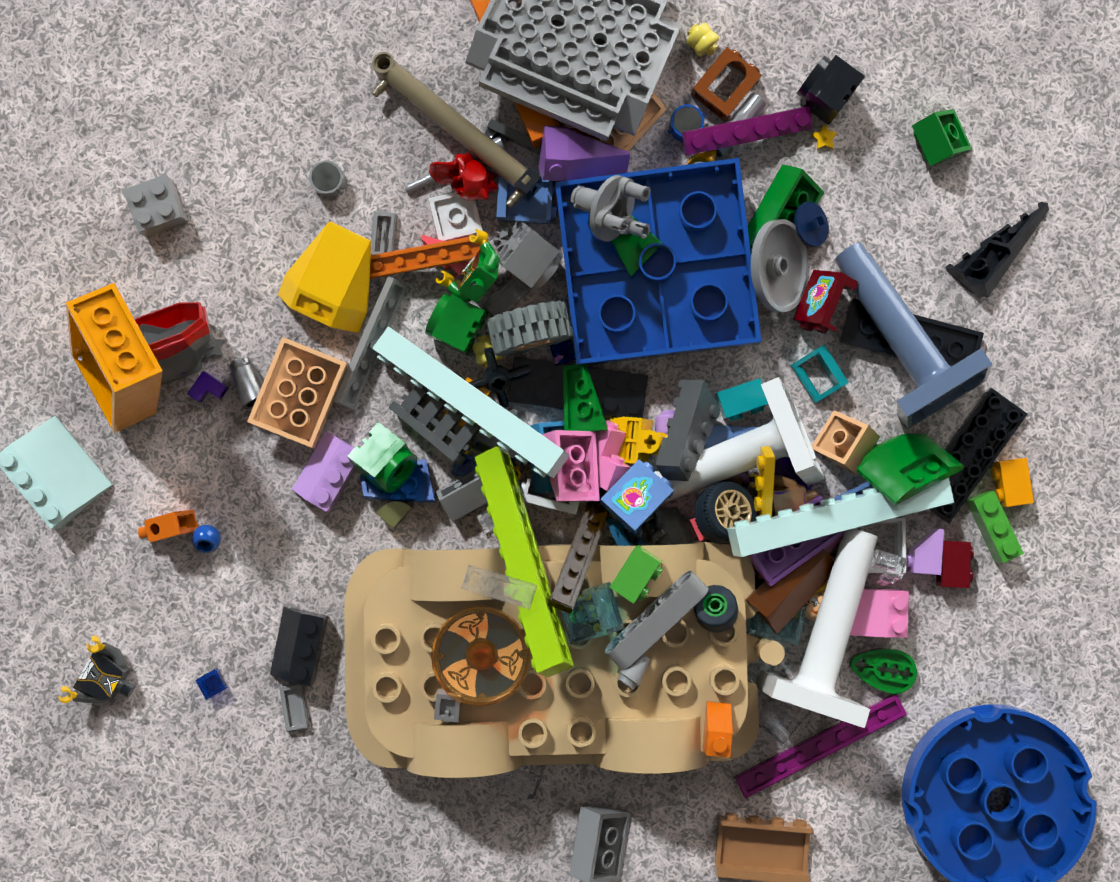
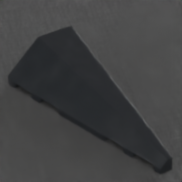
(987, 265)

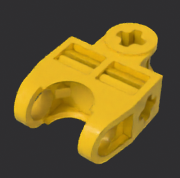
(639, 439)

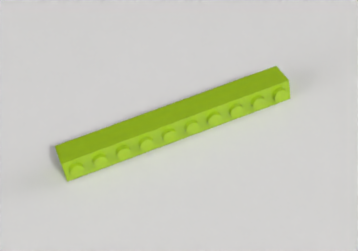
(523, 561)

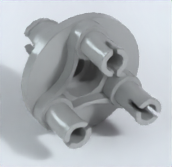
(612, 207)

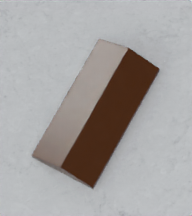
(785, 598)

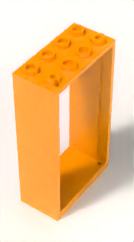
(114, 357)

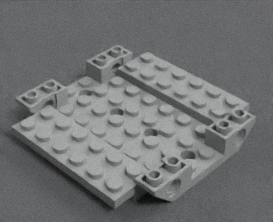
(564, 69)

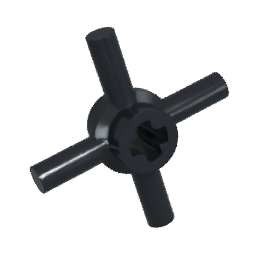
(498, 377)

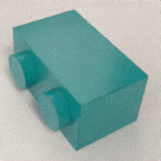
(741, 399)

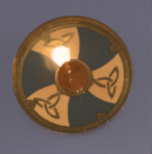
(480, 656)

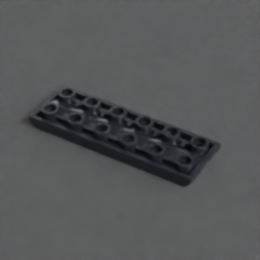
(978, 445)

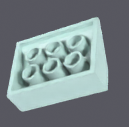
(53, 473)

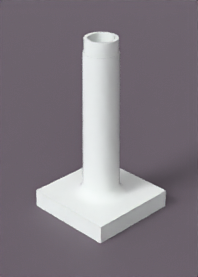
(739, 454)
(819, 670)

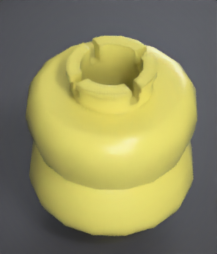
(702, 39)
(479, 347)

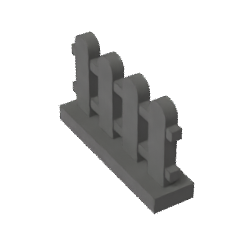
(443, 428)

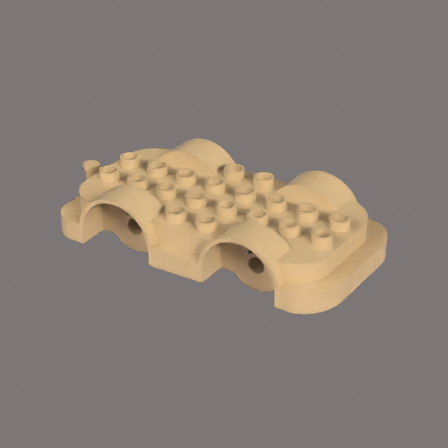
(573, 717)

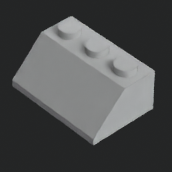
(600, 844)

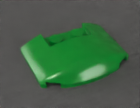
(907, 466)

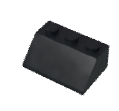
(299, 646)

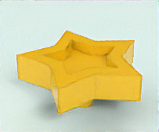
(824, 137)

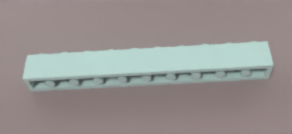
(471, 402)
(829, 518)

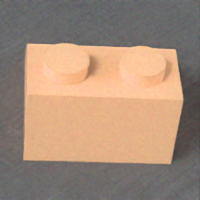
(845, 441)

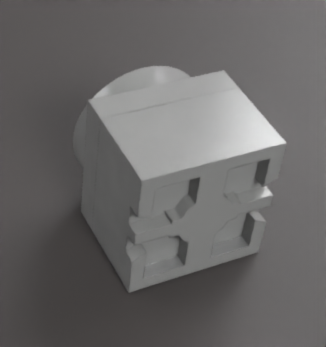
(530, 257)

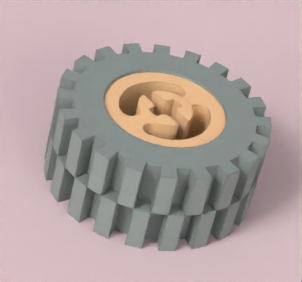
(529, 328)

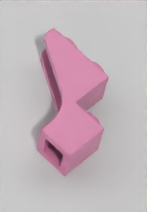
(610, 465)

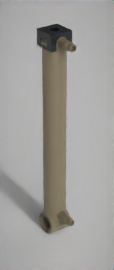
(522, 179)

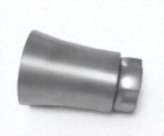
(246, 381)

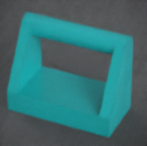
(830, 367)

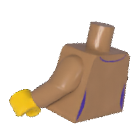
(787, 493)

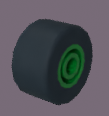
(720, 616)

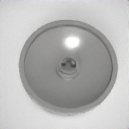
(779, 266)

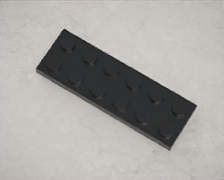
(951, 340)
(617, 391)

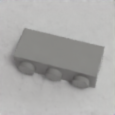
(462, 496)

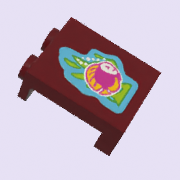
(821, 300)

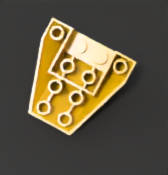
(331, 279)

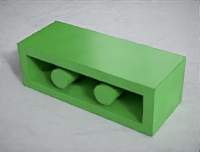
(994, 526)

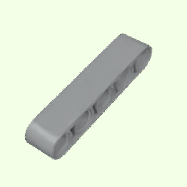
(656, 620)

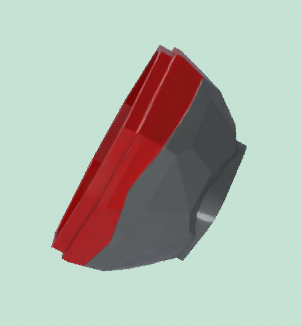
(177, 338)

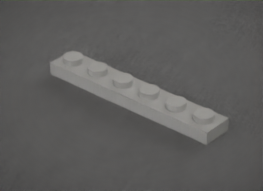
(364, 355)

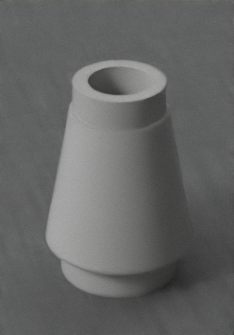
(633, 675)

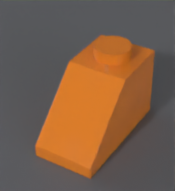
(717, 729)

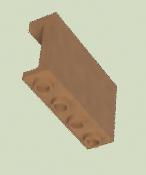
(762, 849)

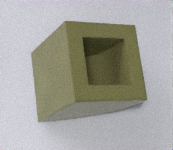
(394, 512)

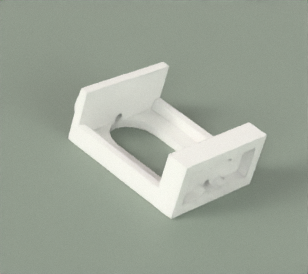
(570, 507)

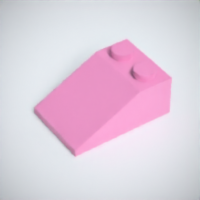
(579, 474)
(882, 613)

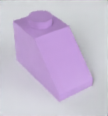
(926, 554)

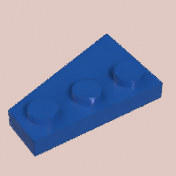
(416, 488)

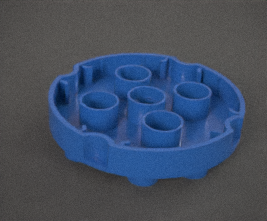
(989, 748)

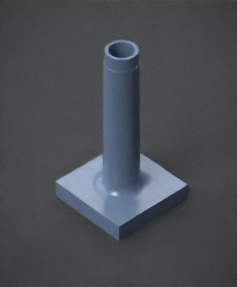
(934, 378)

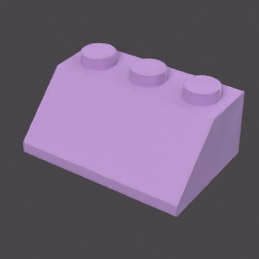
(326, 473)

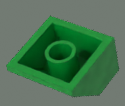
(941, 137)

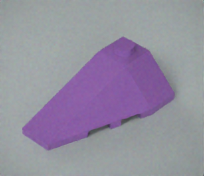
(573, 156)

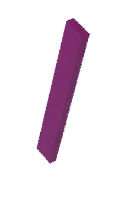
(818, 747)

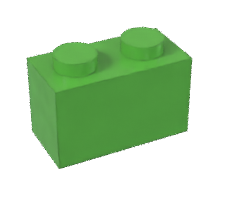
(636, 575)

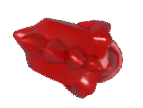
(466, 176)

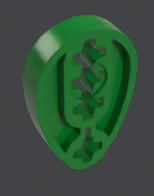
(885, 682)

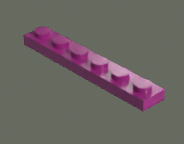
(747, 130)

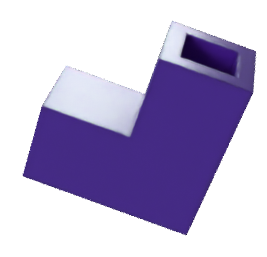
(204, 384)

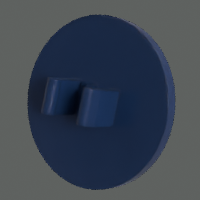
(811, 224)

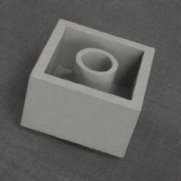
(155, 206)

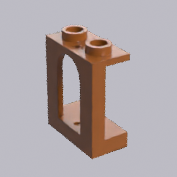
(713, 102)

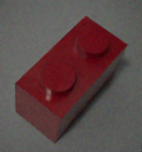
(956, 565)

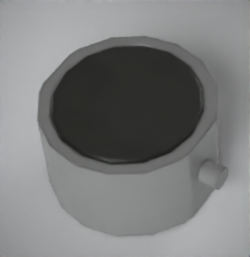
(327, 179)

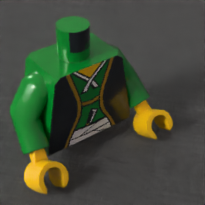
(477, 275)

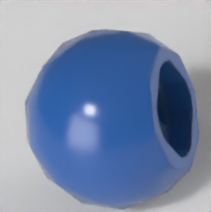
(206, 538)

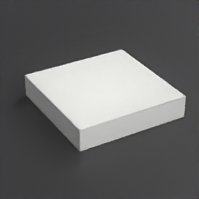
(454, 216)

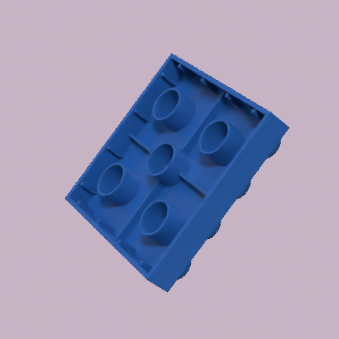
(691, 290)

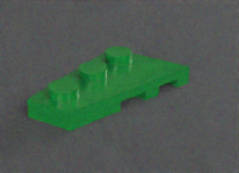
(630, 247)
(581, 402)

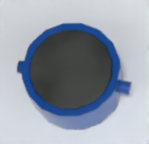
(684, 119)

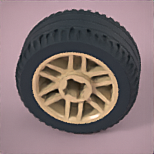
(721, 507)

